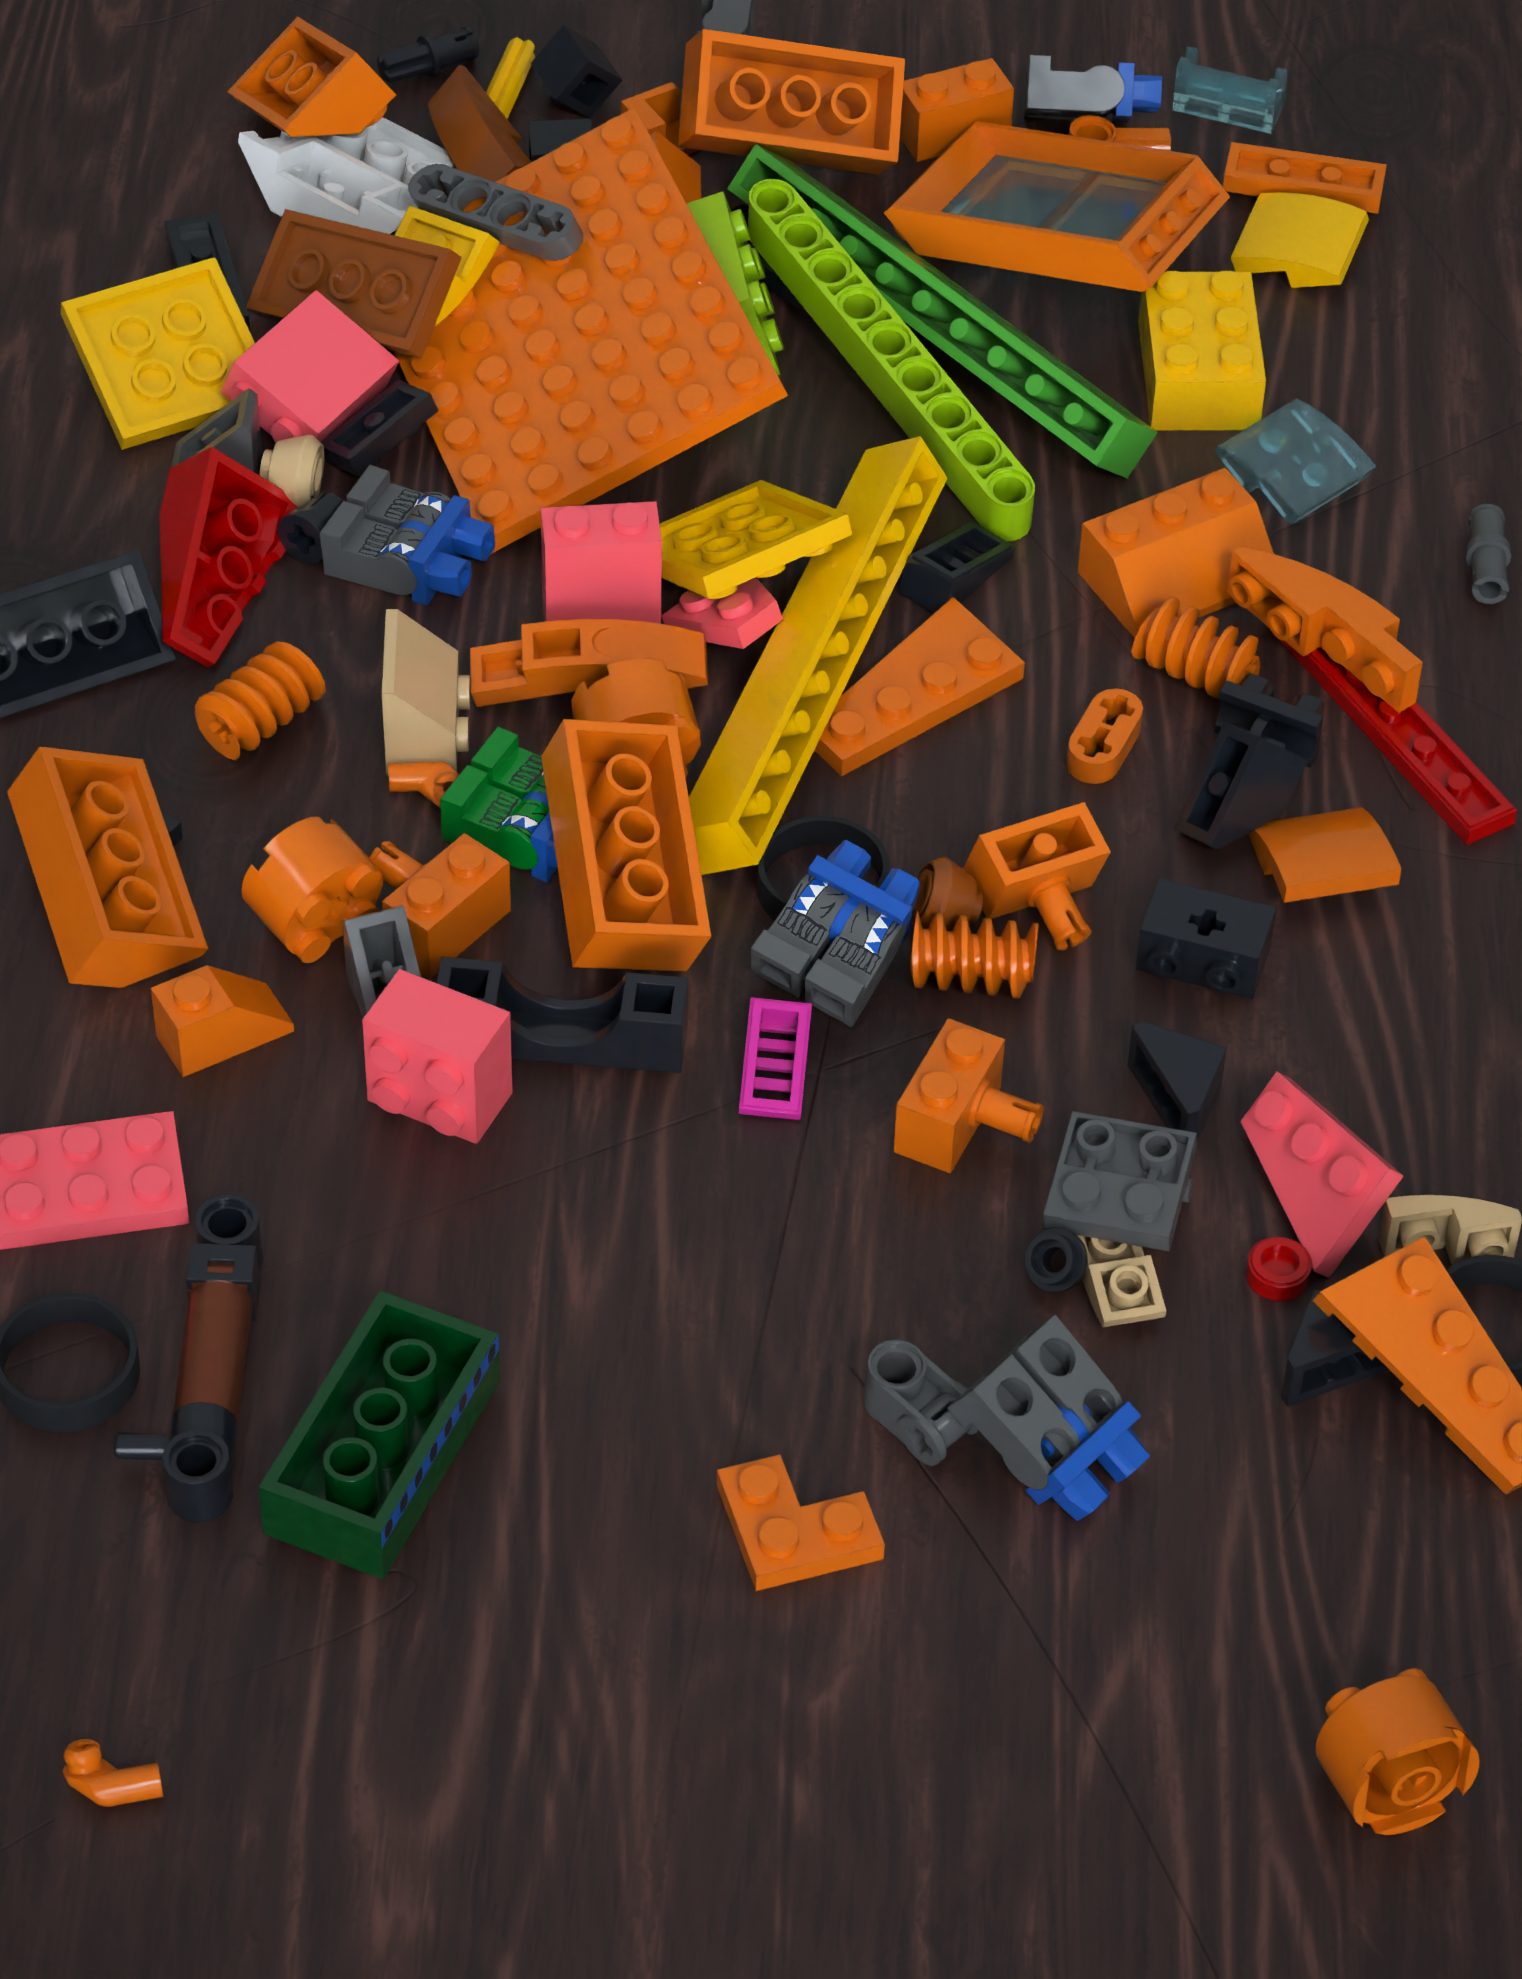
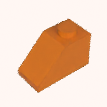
(215, 1017)

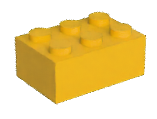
(1202, 351)

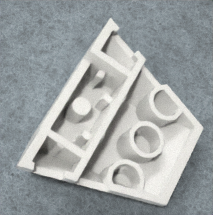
(342, 176)

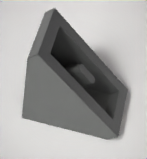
(230, 430)
(374, 952)

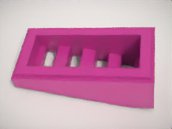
(782, 1018)

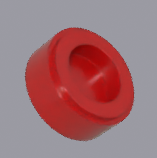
(1278, 1268)

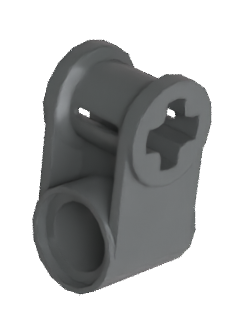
(917, 1406)

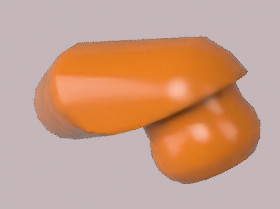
(428, 778)
(104, 1782)

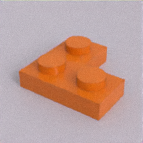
(792, 1541)

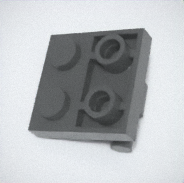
(1121, 1181)

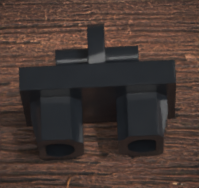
(1287, 725)

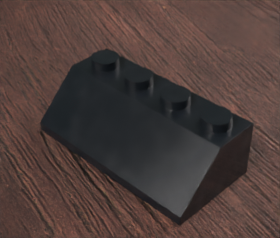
(78, 632)

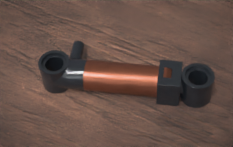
(212, 1362)

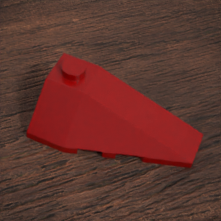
(214, 549)

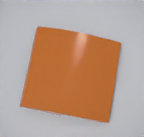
(1326, 854)

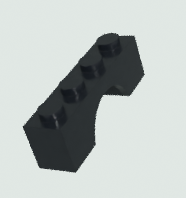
(629, 1027)

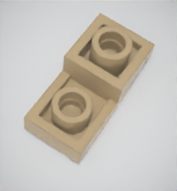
(1451, 1222)
(1121, 1283)

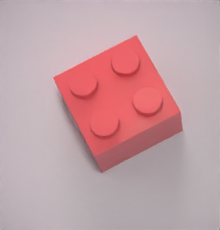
(437, 1056)

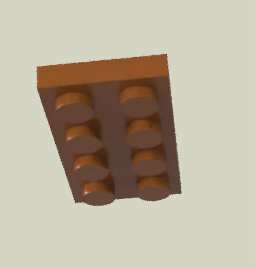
(373, 277)

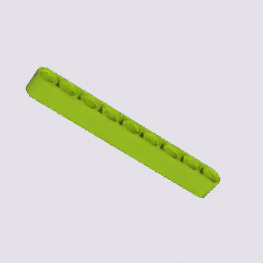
(890, 359)

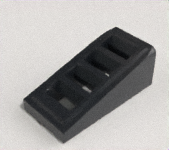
(951, 569)

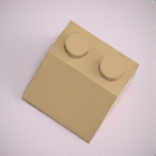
(422, 695)

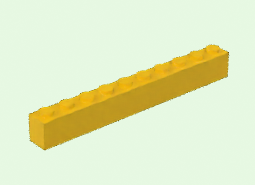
(811, 657)

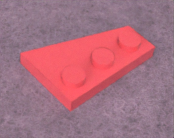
(1318, 1170)

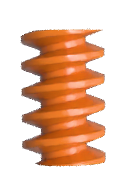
(1195, 650)
(258, 699)
(973, 955)

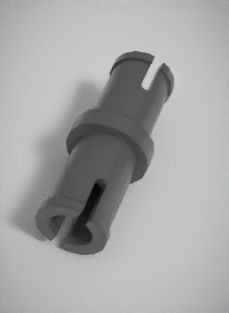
(1488, 553)

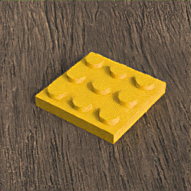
(159, 349)
(746, 538)

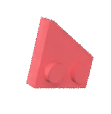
(728, 620)

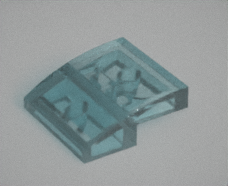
(1295, 459)

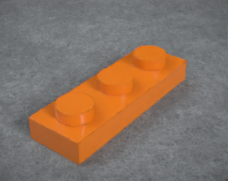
(1271, 170)

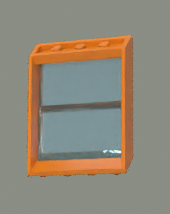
(1058, 206)

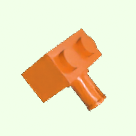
(1039, 867)
(448, 898)
(955, 1094)

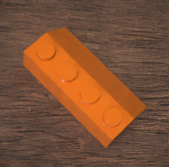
(104, 867)

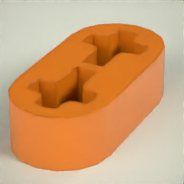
(1094, 732)

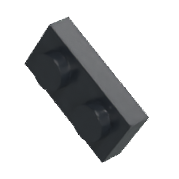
(378, 427)

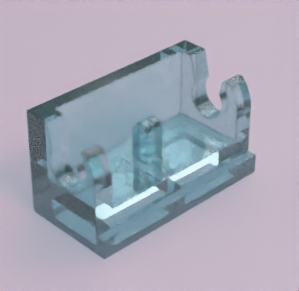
(1227, 95)

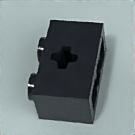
(1205, 938)

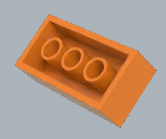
(793, 100)
(625, 846)

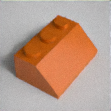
(312, 85)
(1171, 547)

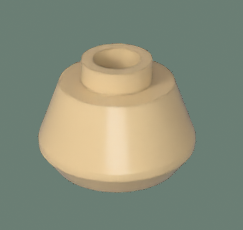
(295, 467)

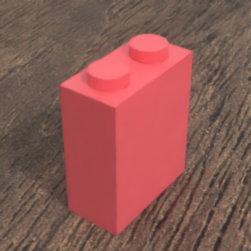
(311, 371)
(601, 562)

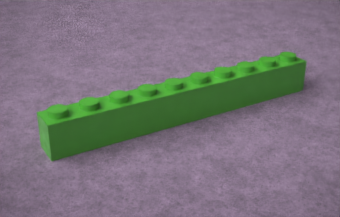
(967, 327)

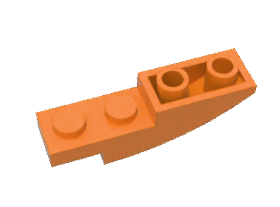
(1324, 612)
(564, 653)

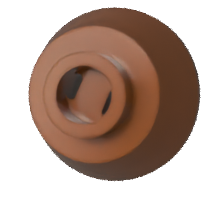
(948, 891)

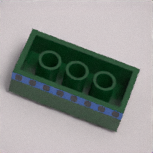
(380, 1434)

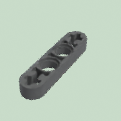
(502, 202)

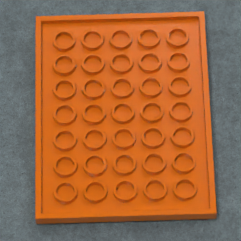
(595, 361)

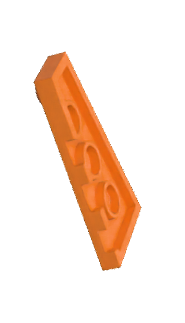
(919, 684)
(1434, 1344)

